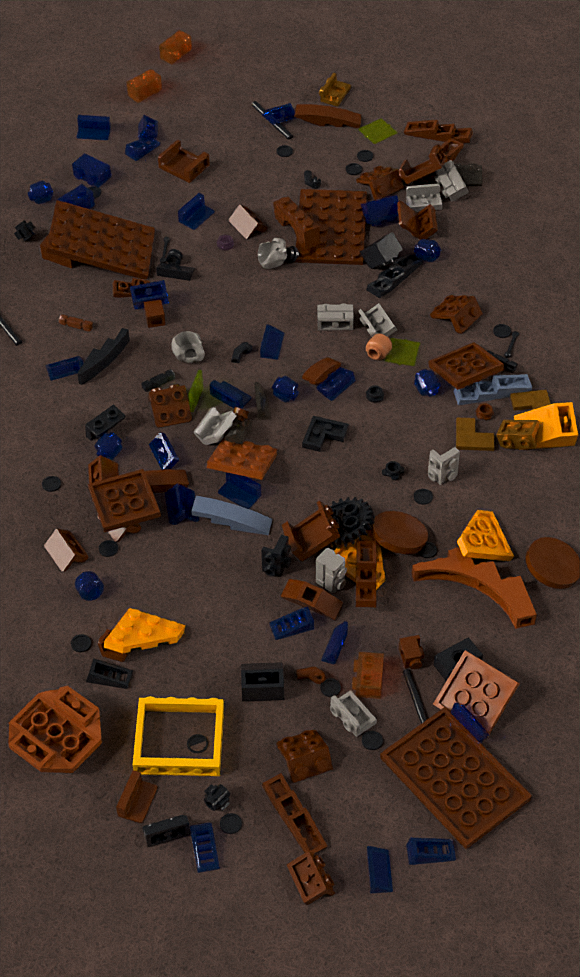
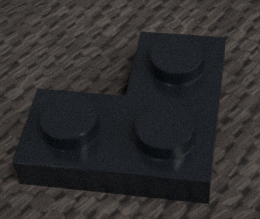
(323, 428)

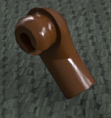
(311, 673)

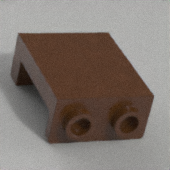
(182, 162)
(435, 163)
(312, 533)

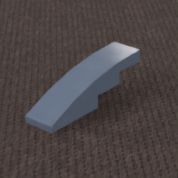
(499, 387)
(231, 515)

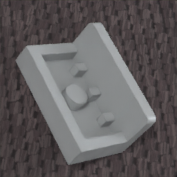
(422, 195)
(377, 321)
(214, 426)
(443, 467)
(353, 713)

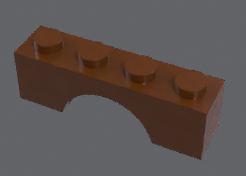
(305, 228)

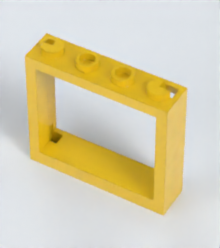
(179, 766)

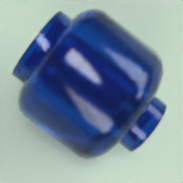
(40, 192)
(427, 250)
(427, 382)
(285, 389)
(108, 445)
(89, 586)

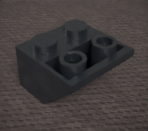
(262, 681)

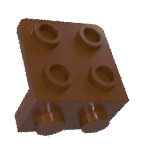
(382, 181)
(418, 224)
(460, 309)
(170, 405)
(305, 755)

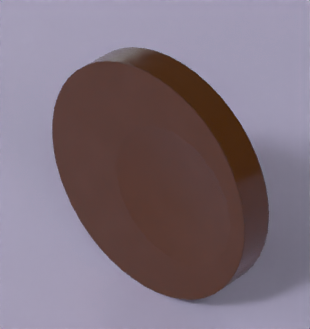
(399, 532)
(553, 563)

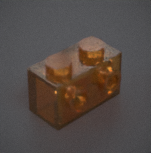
(175, 47)
(144, 85)
(369, 675)

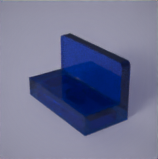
(93, 127)
(194, 212)
(229, 394)
(240, 490)
(180, 504)

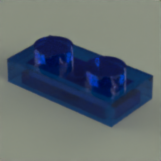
(163, 451)

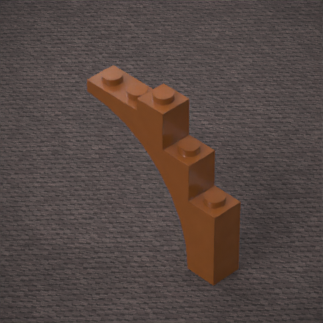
(508, 593)

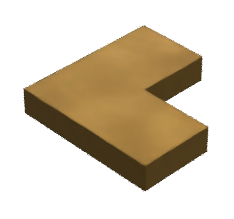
(529, 400)
(469, 439)

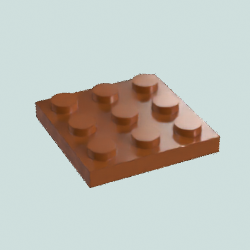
(242, 459)
(479, 689)

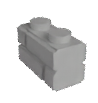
(451, 180)
(335, 317)
(330, 570)

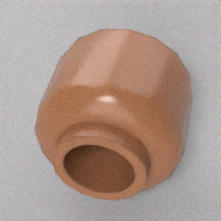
(378, 347)

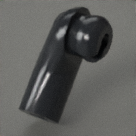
(314, 183)
(237, 352)

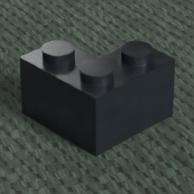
(382, 251)

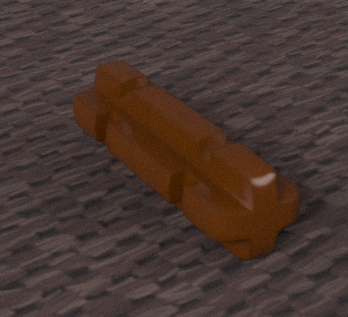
(75, 322)

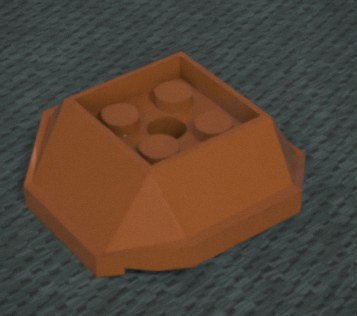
(53, 713)

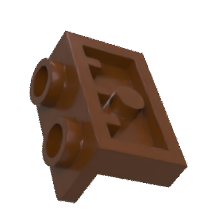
(310, 877)

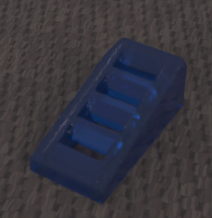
(137, 151)
(297, 615)
(199, 834)
(422, 857)

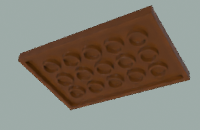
(340, 226)
(100, 240)
(455, 777)

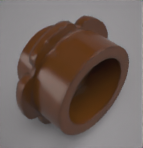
(484, 407)
(240, 413)

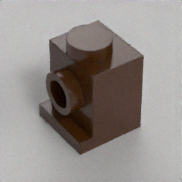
(411, 652)

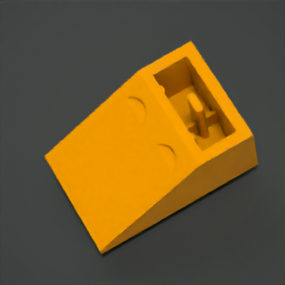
(556, 425)

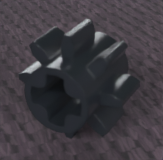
(24, 230)
(216, 797)

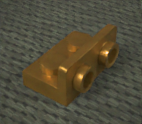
(334, 91)
(518, 434)

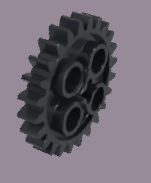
(356, 520)

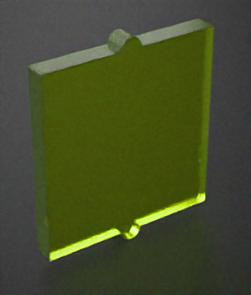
(377, 131)
(403, 352)
(196, 390)

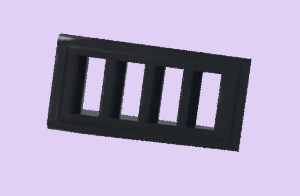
(100, 679)

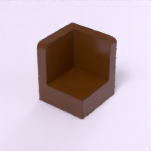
(154, 313)

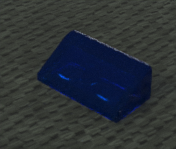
(279, 113)
(147, 128)
(271, 343)
(64, 368)
(336, 383)
(335, 643)
(464, 716)
(379, 870)

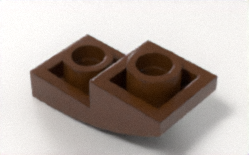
(122, 288)
(320, 370)

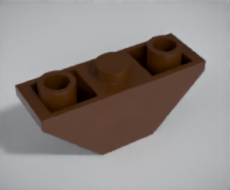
(313, 597)

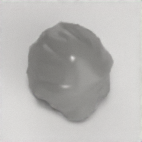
(272, 254)
(188, 347)

